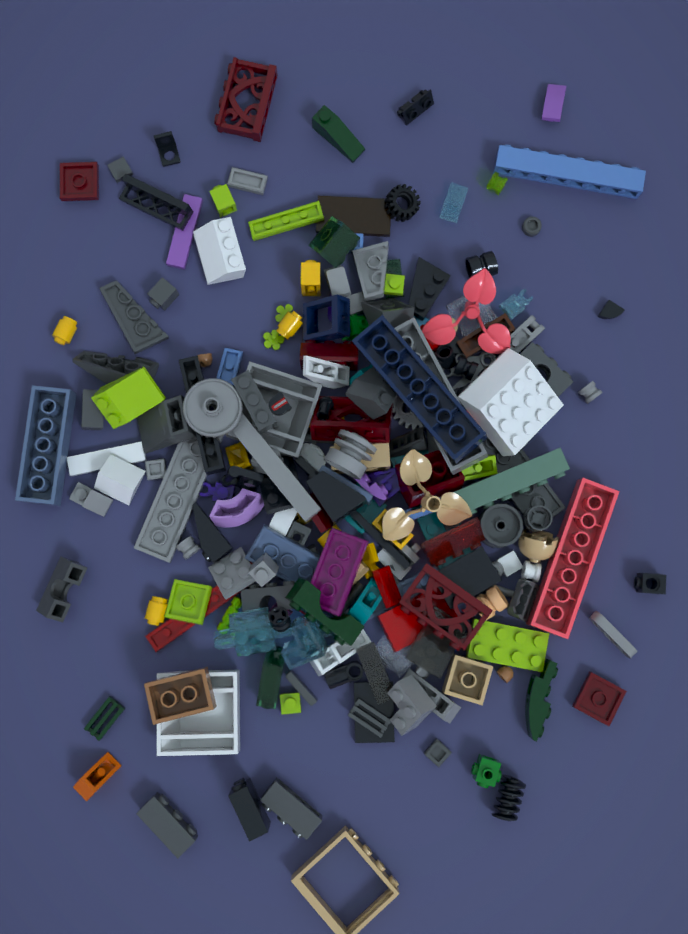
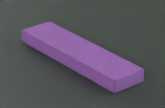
(182, 240)

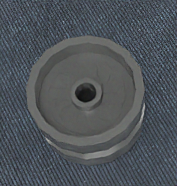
(510, 523)

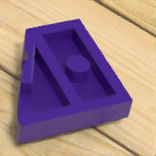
(389, 480)

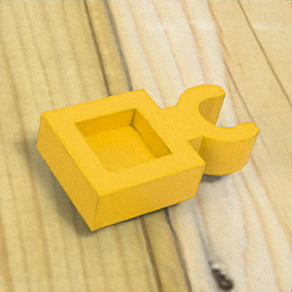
(369, 558)

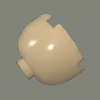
(537, 545)

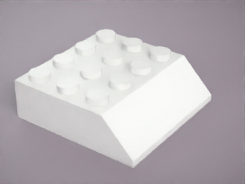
(510, 402)
(206, 732)

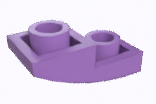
(553, 103)
(375, 489)

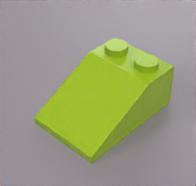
(128, 397)

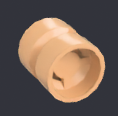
(494, 600)

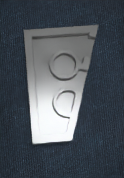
(371, 268)

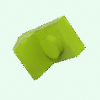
(481, 469)

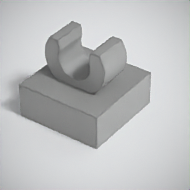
(410, 553)

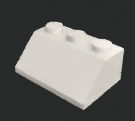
(219, 251)

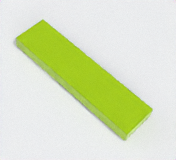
(286, 220)

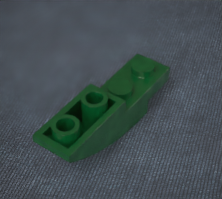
(536, 707)

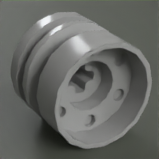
(350, 454)

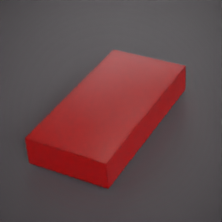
(387, 586)

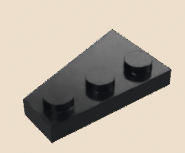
(426, 287)

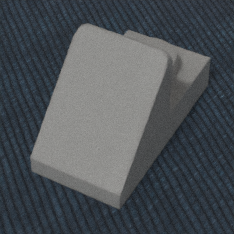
(337, 281)
(91, 499)

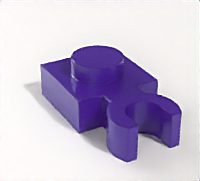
(218, 492)

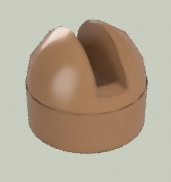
(205, 359)
(505, 673)

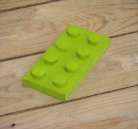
(509, 646)

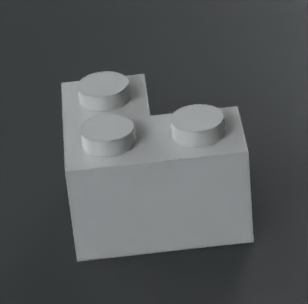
(412, 703)

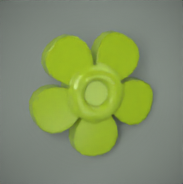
(280, 309)
(273, 340)

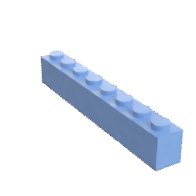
(569, 171)

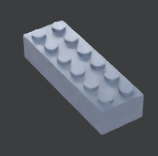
(46, 446)

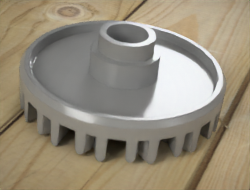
(208, 393)

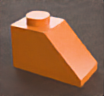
(97, 776)

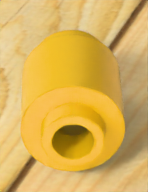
(289, 324)
(64, 330)
(156, 610)

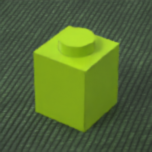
(223, 200)

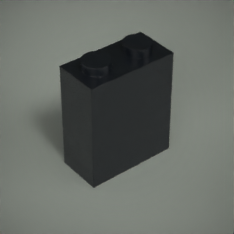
(249, 809)

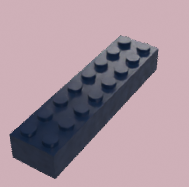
(420, 389)

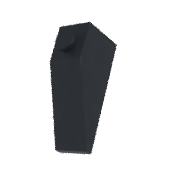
(211, 539)

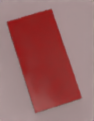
(403, 628)

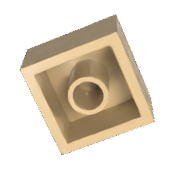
(467, 679)

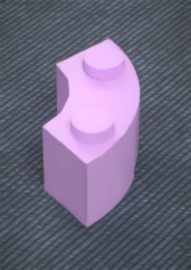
(237, 510)

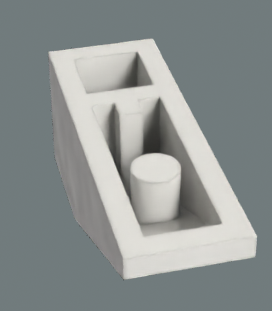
(325, 372)

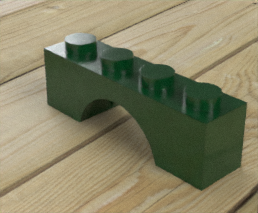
(306, 598)

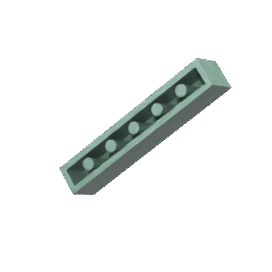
(514, 479)

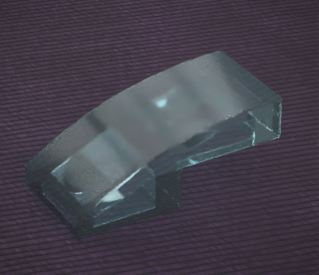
(453, 202)

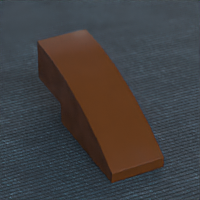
(469, 344)

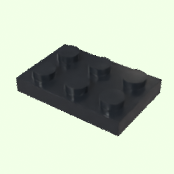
(273, 498)

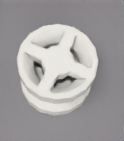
(531, 571)

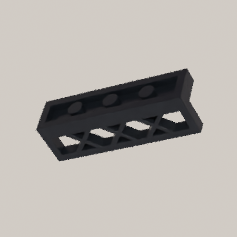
(155, 195)

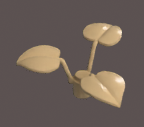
(449, 508)

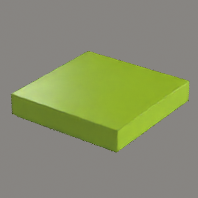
(188, 602)

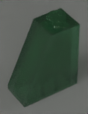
(271, 679)

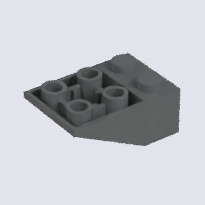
(164, 425)

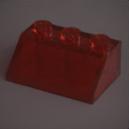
(453, 542)

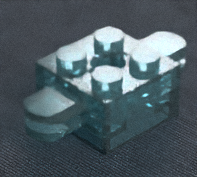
(249, 633)

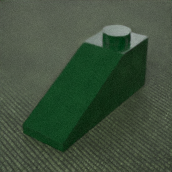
(337, 133)

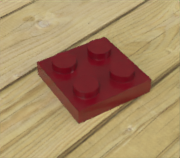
(79, 181)
(599, 698)

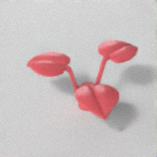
(476, 289)

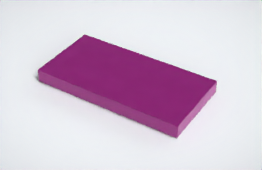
(338, 569)

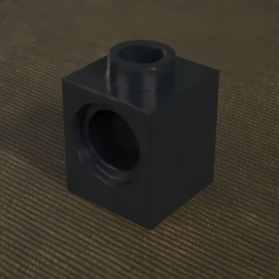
(658, 583)

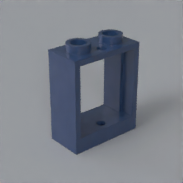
(340, 326)

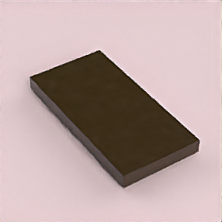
(359, 214)

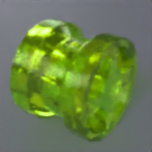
(497, 183)

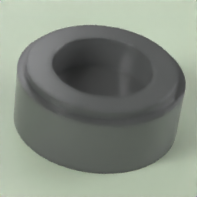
(531, 226)

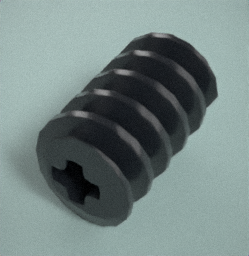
(509, 799)

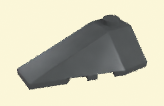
(110, 369)
(371, 394)

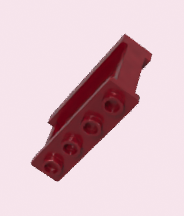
(256, 121)
(367, 427)
(472, 604)

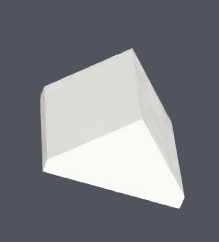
(119, 479)

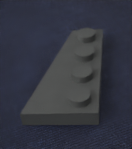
(133, 321)

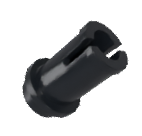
(326, 405)

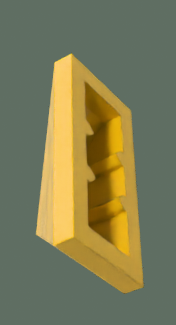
(238, 456)

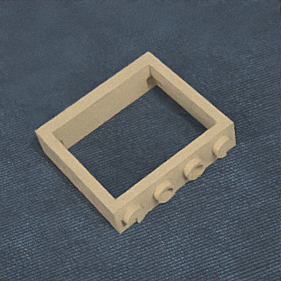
(321, 906)

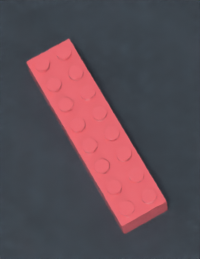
(574, 558)

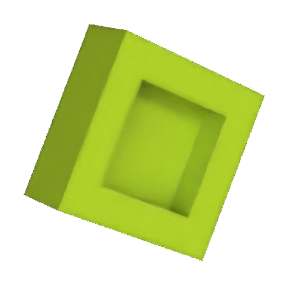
(394, 284)
(290, 703)

